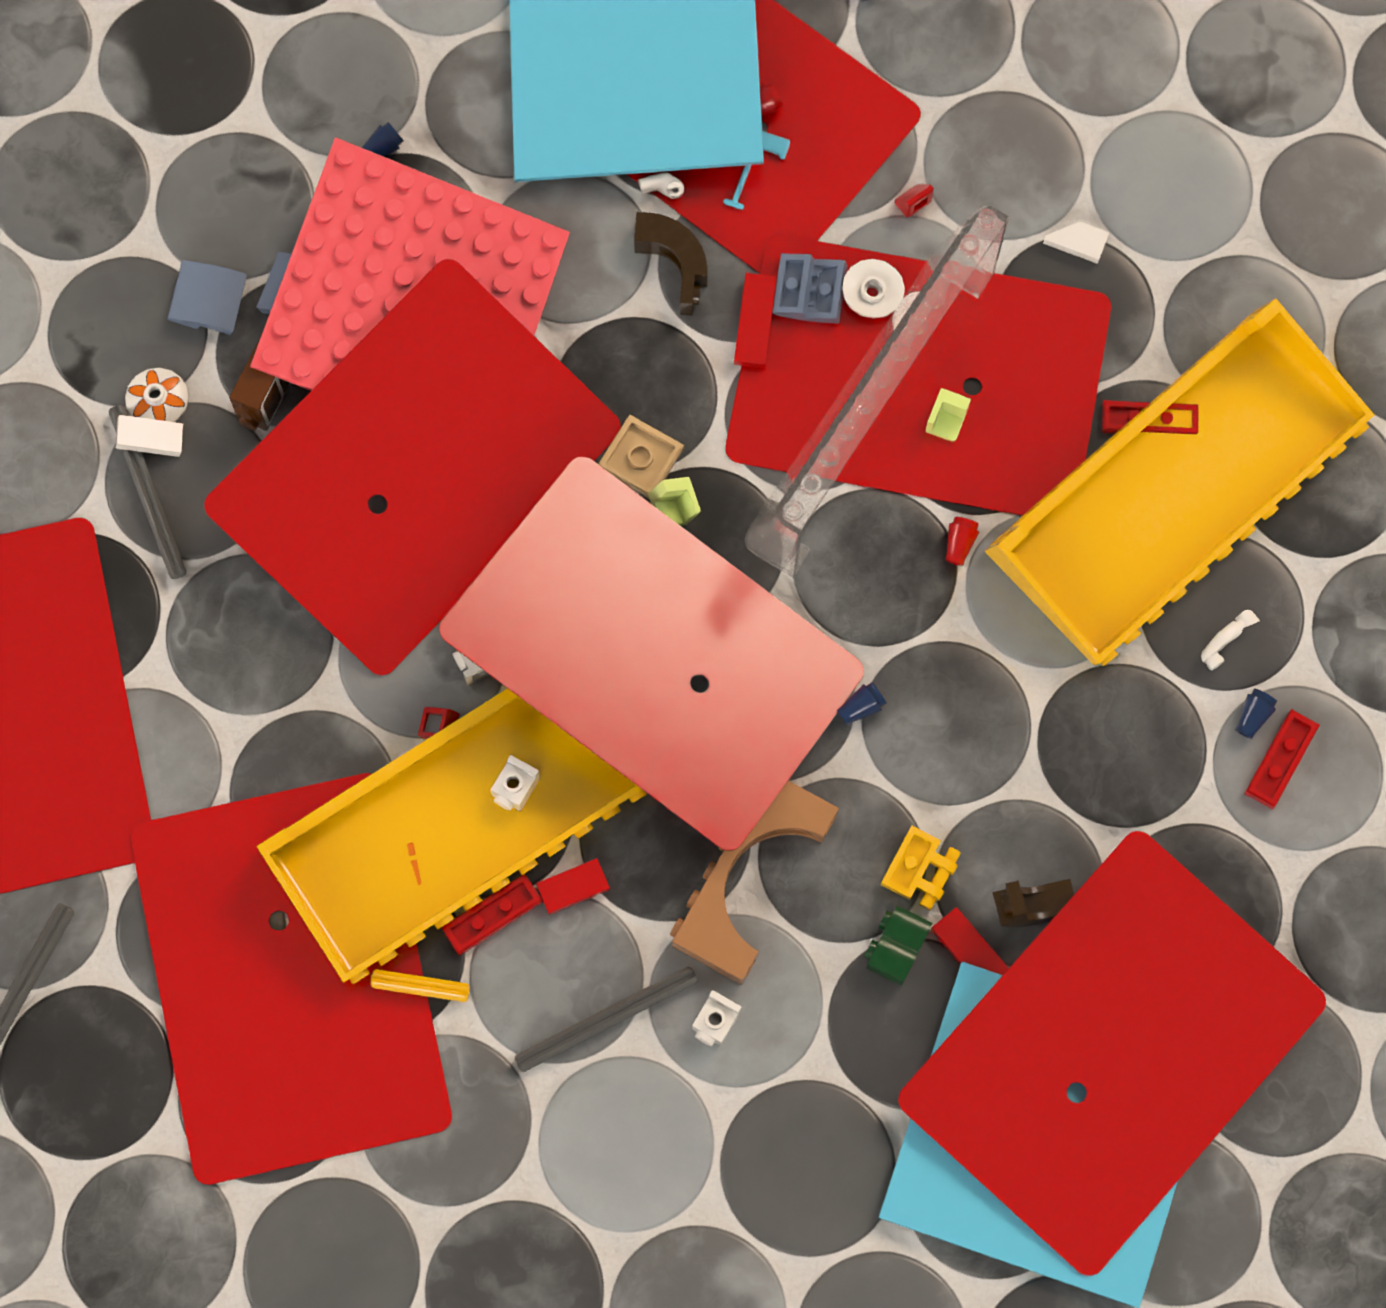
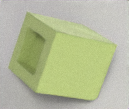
(947, 415)
(676, 499)

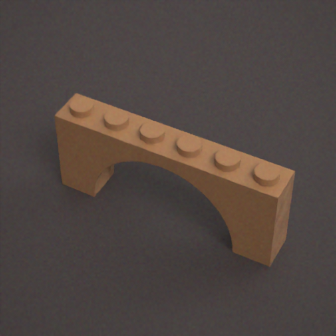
(707, 930)

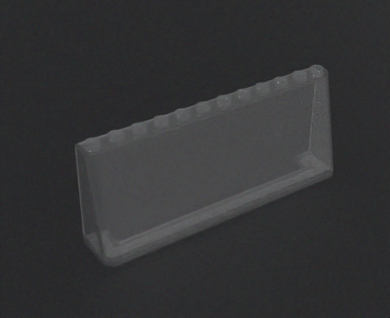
(961, 262)

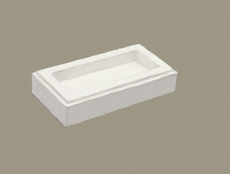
(149, 435)

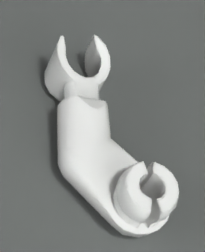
(1226, 635)

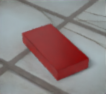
(573, 886)

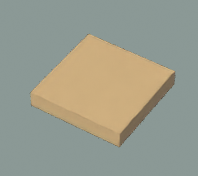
(641, 456)

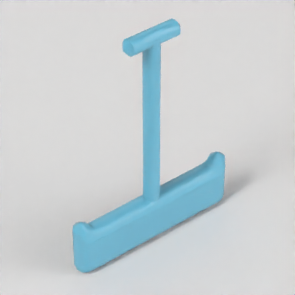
(772, 144)

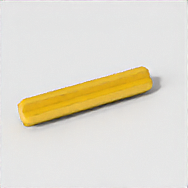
(420, 985)

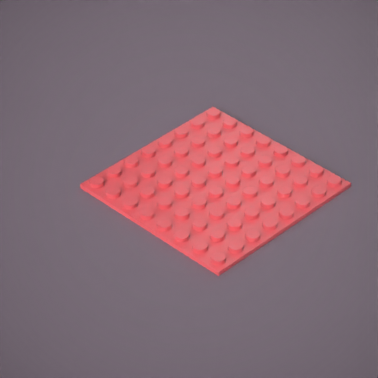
(374, 239)

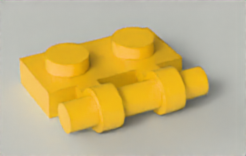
(911, 863)

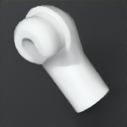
(663, 183)

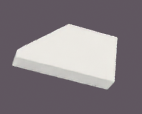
(1079, 240)

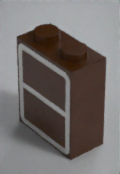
(257, 396)

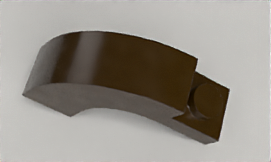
(673, 240)
(1031, 905)

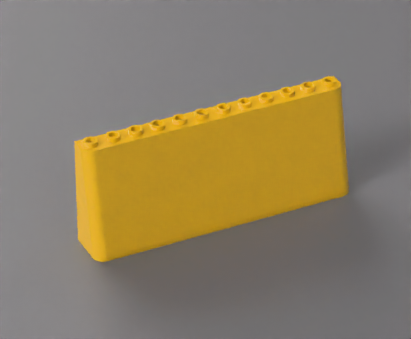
(1166, 505)
(351, 856)

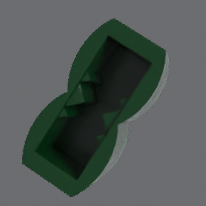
(898, 945)

